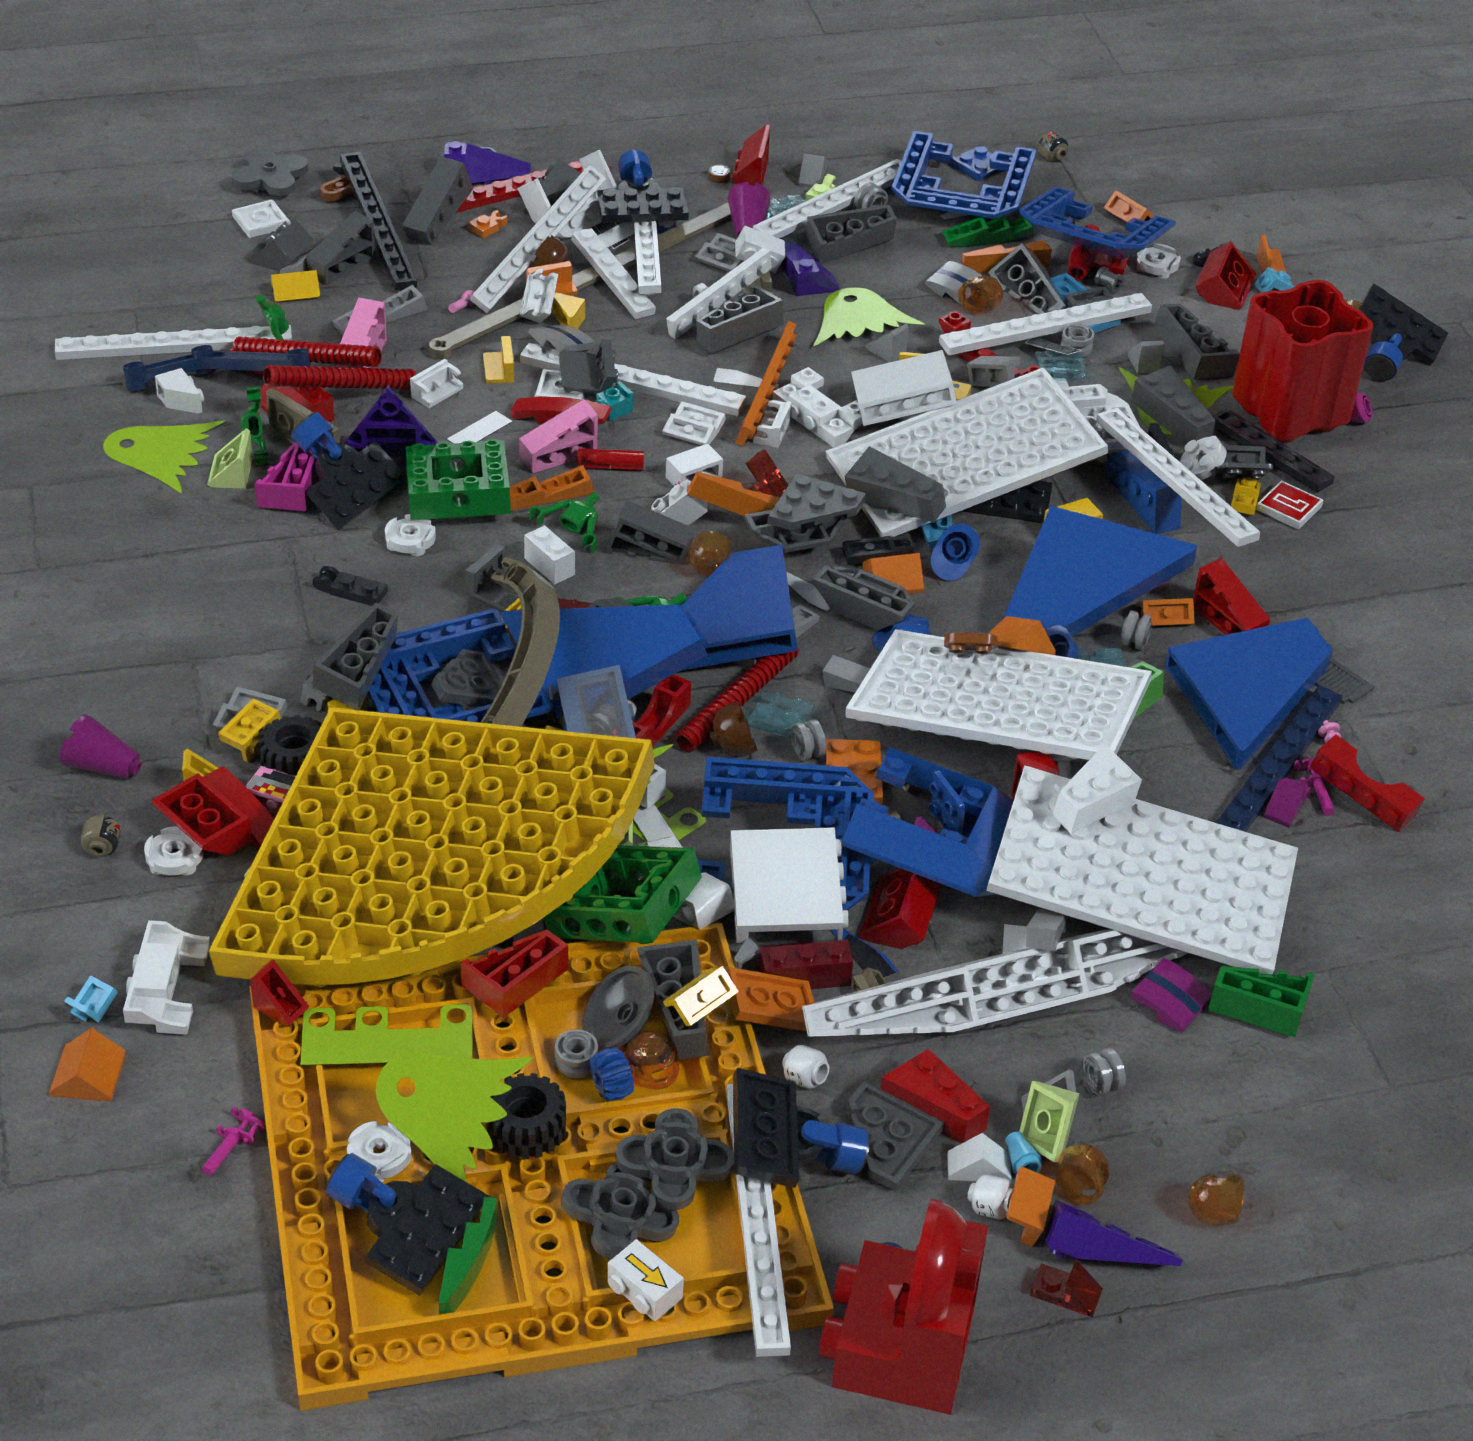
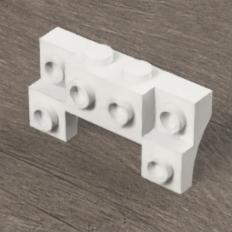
(817, 411)
(156, 975)

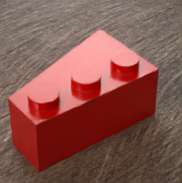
(1226, 601)
(516, 973)
(941, 1093)

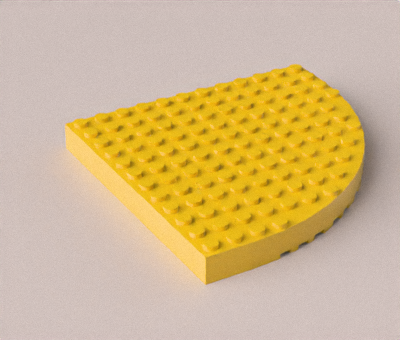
(426, 844)

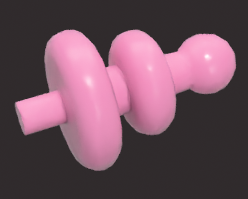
(1328, 730)

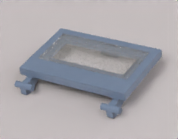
(595, 703)

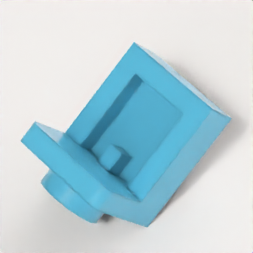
(1273, 279)
(92, 1000)

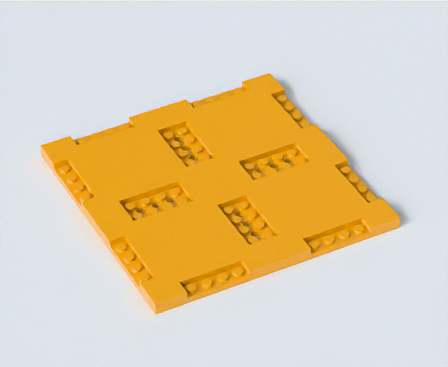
(370, 1333)

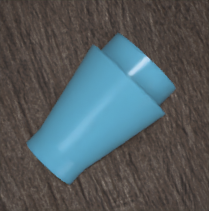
(1022, 1153)

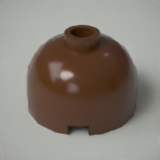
(550, 252)
(732, 731)

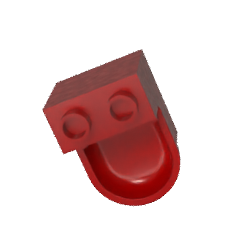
(908, 1314)

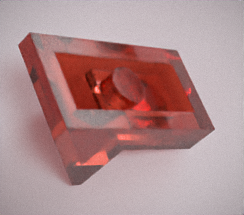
(767, 475)
(1071, 1290)

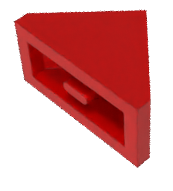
(276, 995)

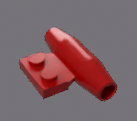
(1083, 259)

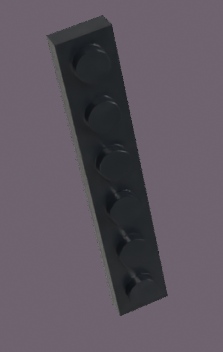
(1275, 451)

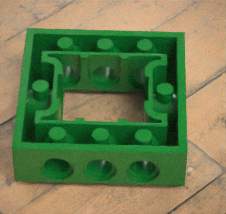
(437, 497)
(661, 884)

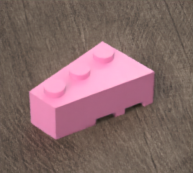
(366, 326)
(560, 438)

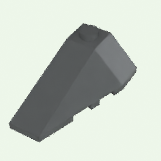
(1028, 281)

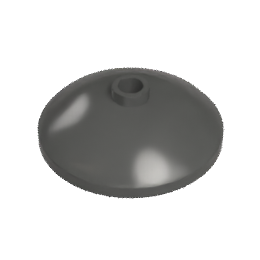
(619, 1007)

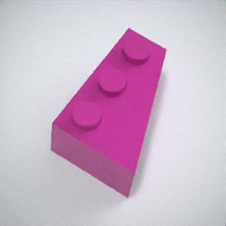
(288, 481)

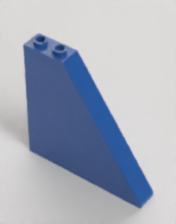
(1091, 569)
(744, 608)
(641, 639)
(1249, 681)

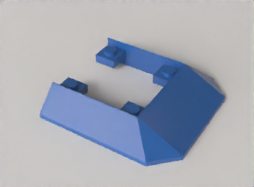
(924, 191)
(1050, 217)
(419, 653)
(814, 797)
(945, 857)

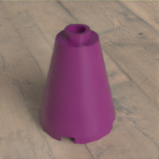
(748, 205)
(98, 750)

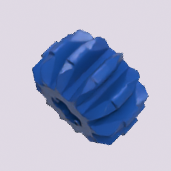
(611, 1074)

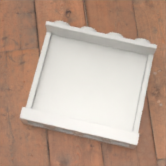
(903, 387)
(787, 881)

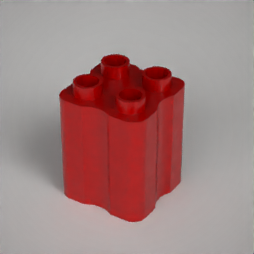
(1301, 359)

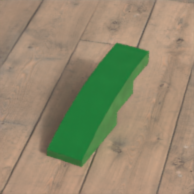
(980, 233)
(466, 1263)

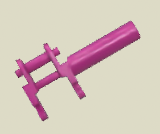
(1318, 783)
(232, 1137)

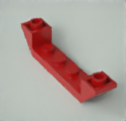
(957, 322)

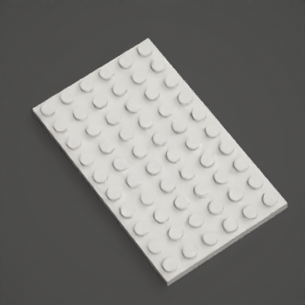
(981, 445)
(1000, 696)
(1149, 875)

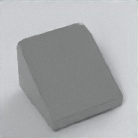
(297, 265)
(748, 956)

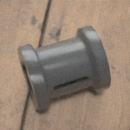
(1109, 279)

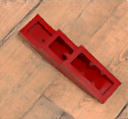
(548, 407)
(243, 799)

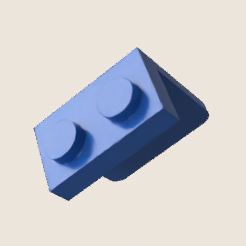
(949, 807)

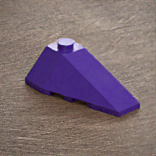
(484, 164)
(806, 273)
(1082, 1237)

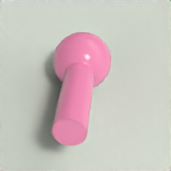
(463, 302)

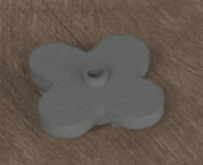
(269, 172)
(675, 1158)
(618, 1210)

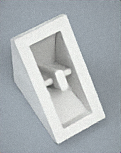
(977, 1158)

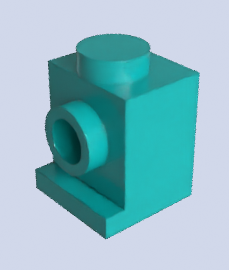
(618, 398)

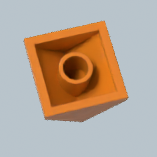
(899, 569)
(1023, 635)
(88, 1068)

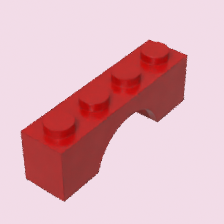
(667, 705)
(1389, 802)

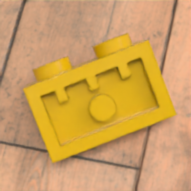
(246, 727)

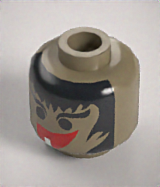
(1052, 147)
(100, 835)

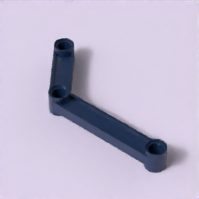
(205, 361)

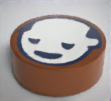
(719, 173)

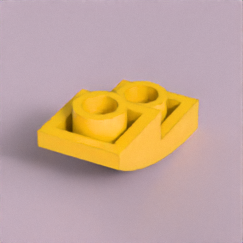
(1246, 495)

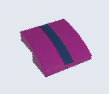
(1172, 994)

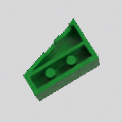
(1261, 998)

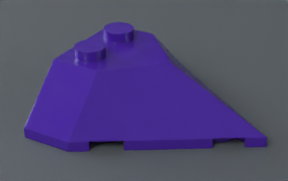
(391, 426)

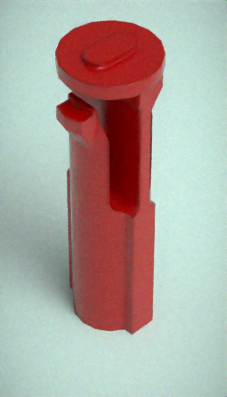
(611, 459)

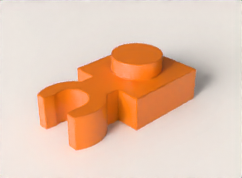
(485, 226)

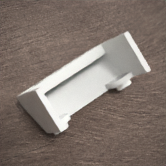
(587, 216)

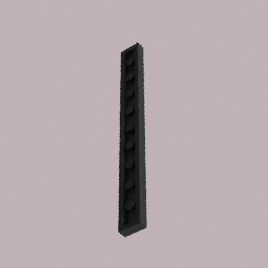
(372, 206)

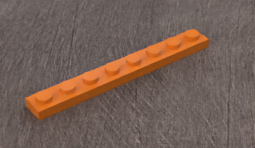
(767, 384)

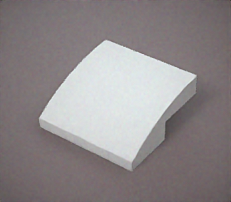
(694, 424)

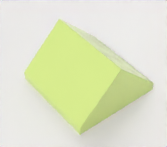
(232, 463)
(1048, 1119)

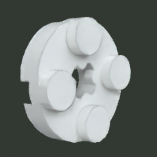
(1158, 260)
(1203, 456)
(400, 539)
(163, 862)
(397, 1145)

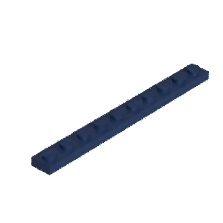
(1280, 759)

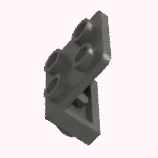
(588, 370)
(1244, 461)
(479, 582)

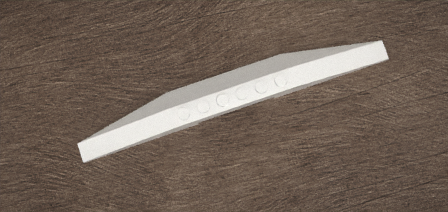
(990, 987)

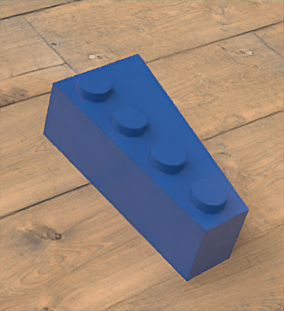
(1145, 492)

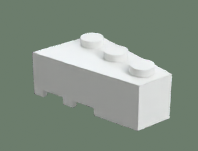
(1096, 791)

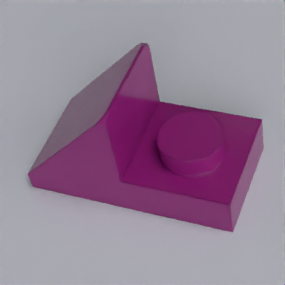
(1286, 801)

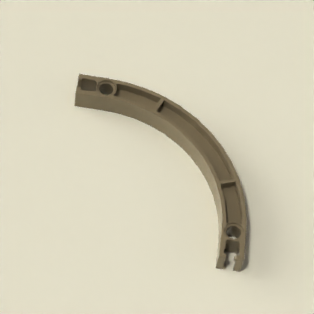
(534, 647)

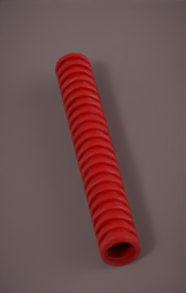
(318, 352)
(337, 377)
(741, 690)

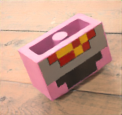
(270, 788)

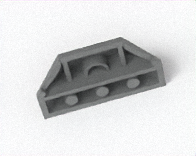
(793, 540)
(863, 596)

